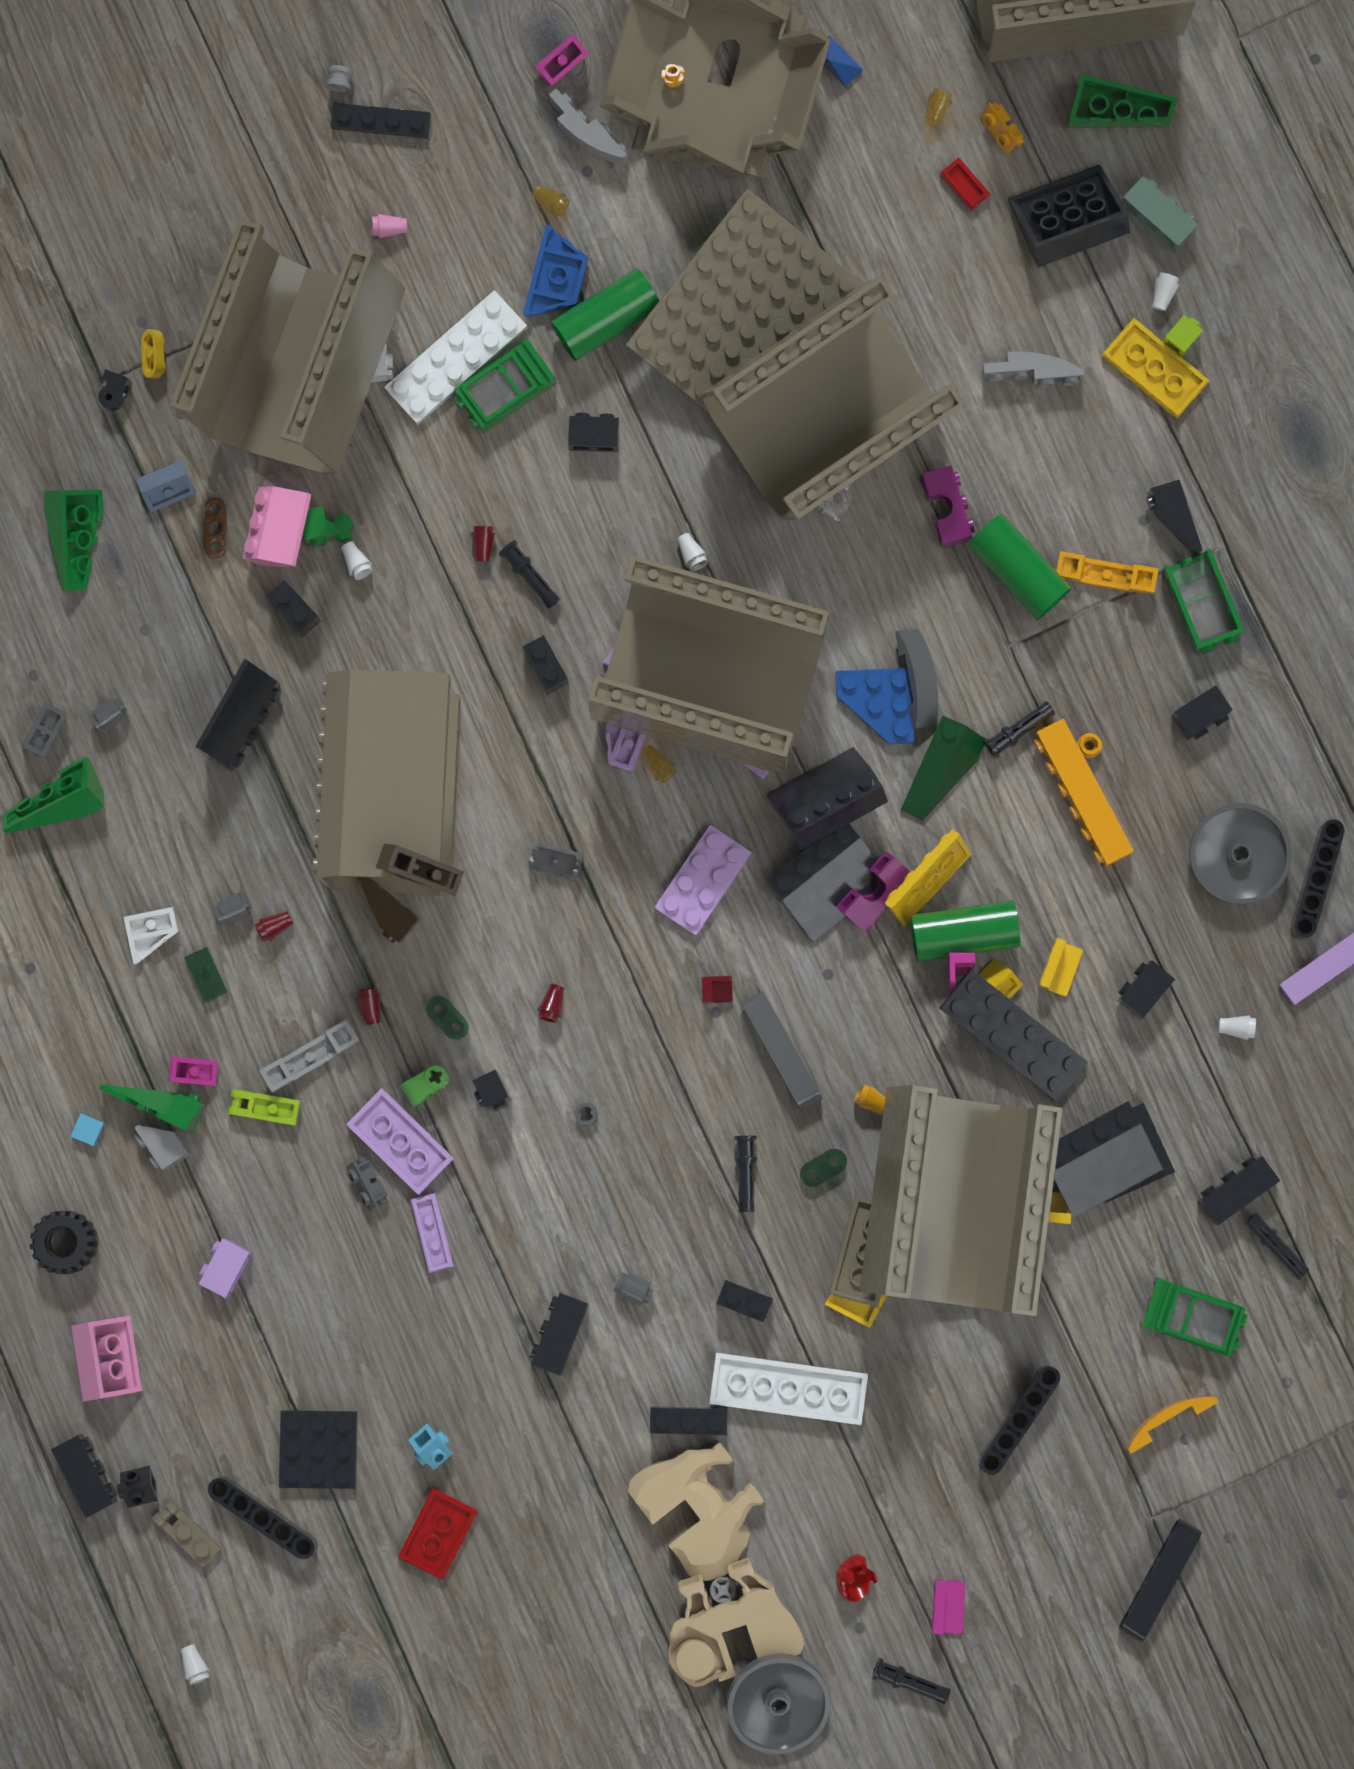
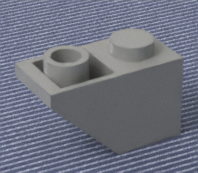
(164, 1145)

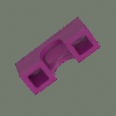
(943, 485)
(865, 909)

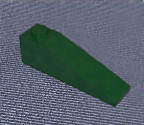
(946, 761)

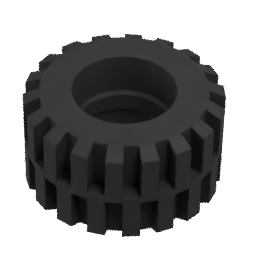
(42, 1242)

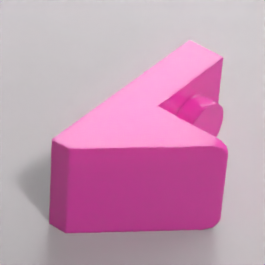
(192, 1071)

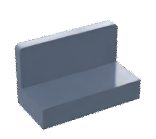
(165, 486)

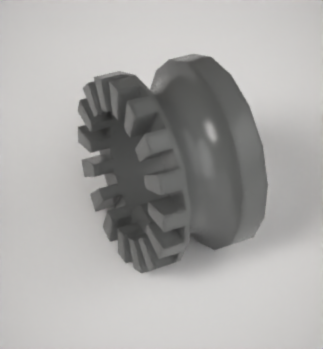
(578, 1116)

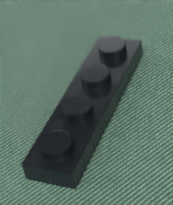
(380, 120)

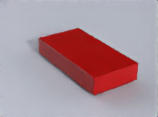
(965, 184)

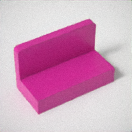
(958, 965)
(948, 1606)

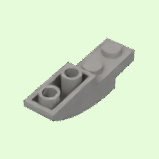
(592, 136)
(1042, 367)

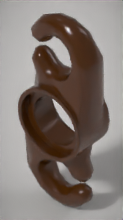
(209, 538)

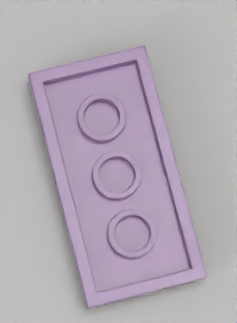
(703, 880)
(400, 1141)

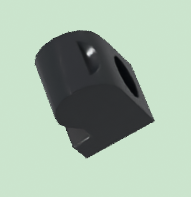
(115, 391)

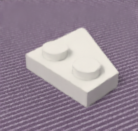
(149, 931)

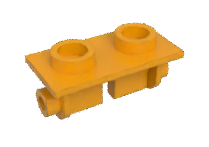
(995, 119)

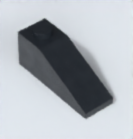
(1174, 513)

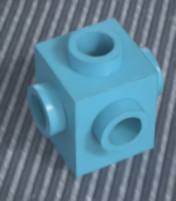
(430, 1446)

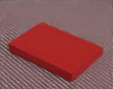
(438, 1533)

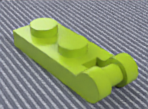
(265, 1107)

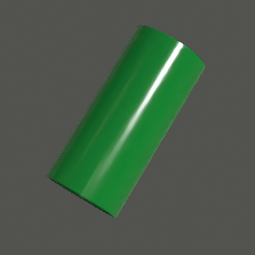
(605, 314)
(1019, 566)
(965, 930)

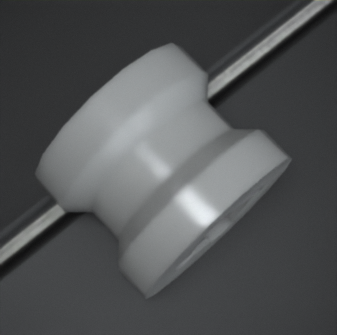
(339, 78)
(722, 1590)

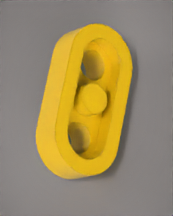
(153, 354)

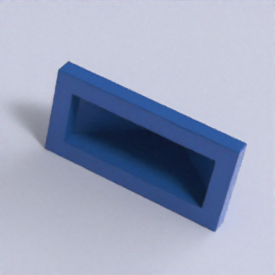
(841, 63)

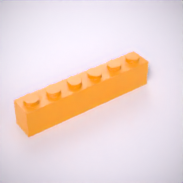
(1083, 793)

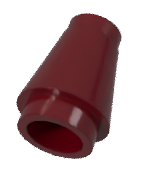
(482, 542)
(272, 926)
(369, 1004)
(551, 1005)

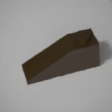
(419, 869)
(389, 912)

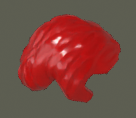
(854, 1578)

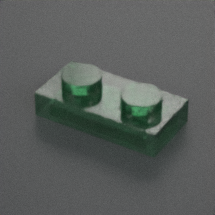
(206, 975)

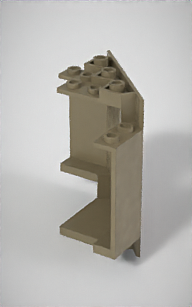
(705, 120)

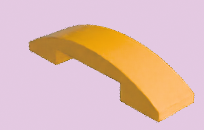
(1107, 574)
(1141, 1436)

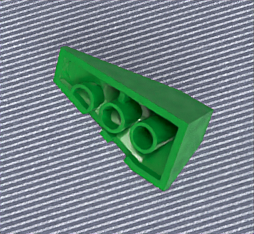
(72, 527)

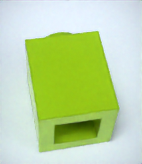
(1183, 335)

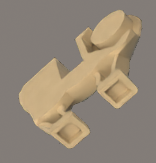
(720, 1531)
(697, 1641)

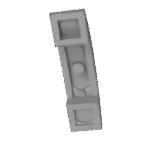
(309, 1056)

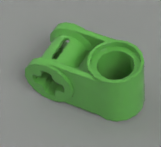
(421, 1087)

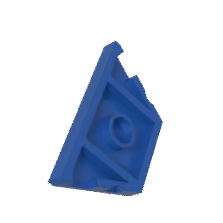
(556, 275)

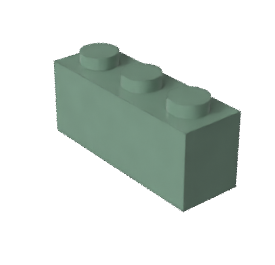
(1159, 213)

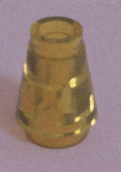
(937, 106)
(551, 200)
(659, 765)

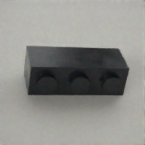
(1238, 1189)
(559, 1333)
(688, 1420)
(85, 1475)

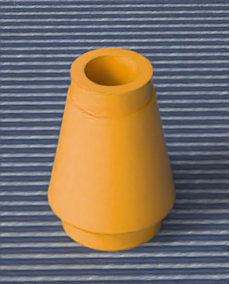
(870, 1099)

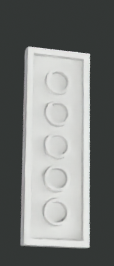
(455, 357)
(788, 1388)

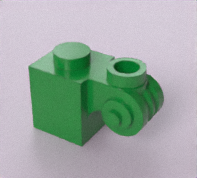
(319, 530)

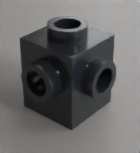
(137, 1487)

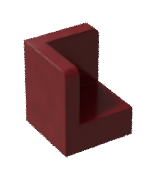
(717, 989)

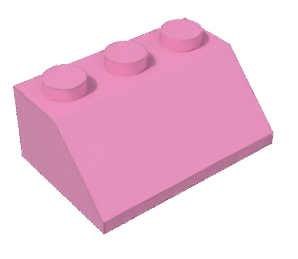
(276, 527)
(106, 1358)

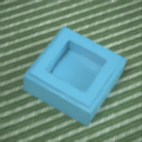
(87, 1129)

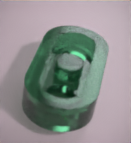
(447, 1018)
(823, 1167)

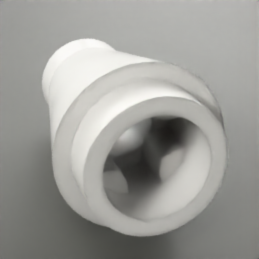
(1164, 290)
(692, 553)
(356, 562)
(1240, 1027)
(194, 1666)

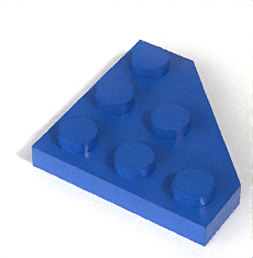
(879, 700)

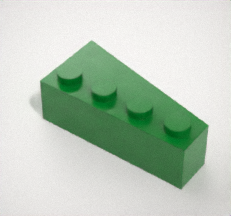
(1117, 105)

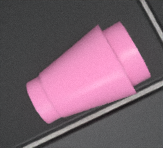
(387, 226)

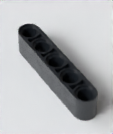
(1323, 868)
(1030, 1413)
(249, 1515)
(1160, 1580)

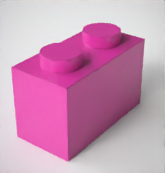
(561, 60)

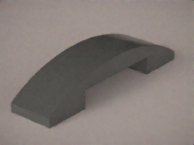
(922, 678)

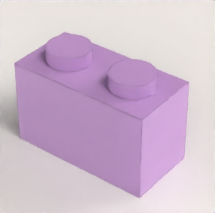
(224, 1268)

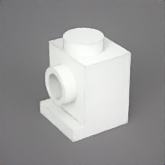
(382, 371)

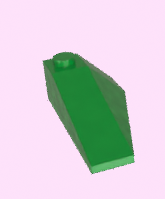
(67, 798)
(171, 1107)

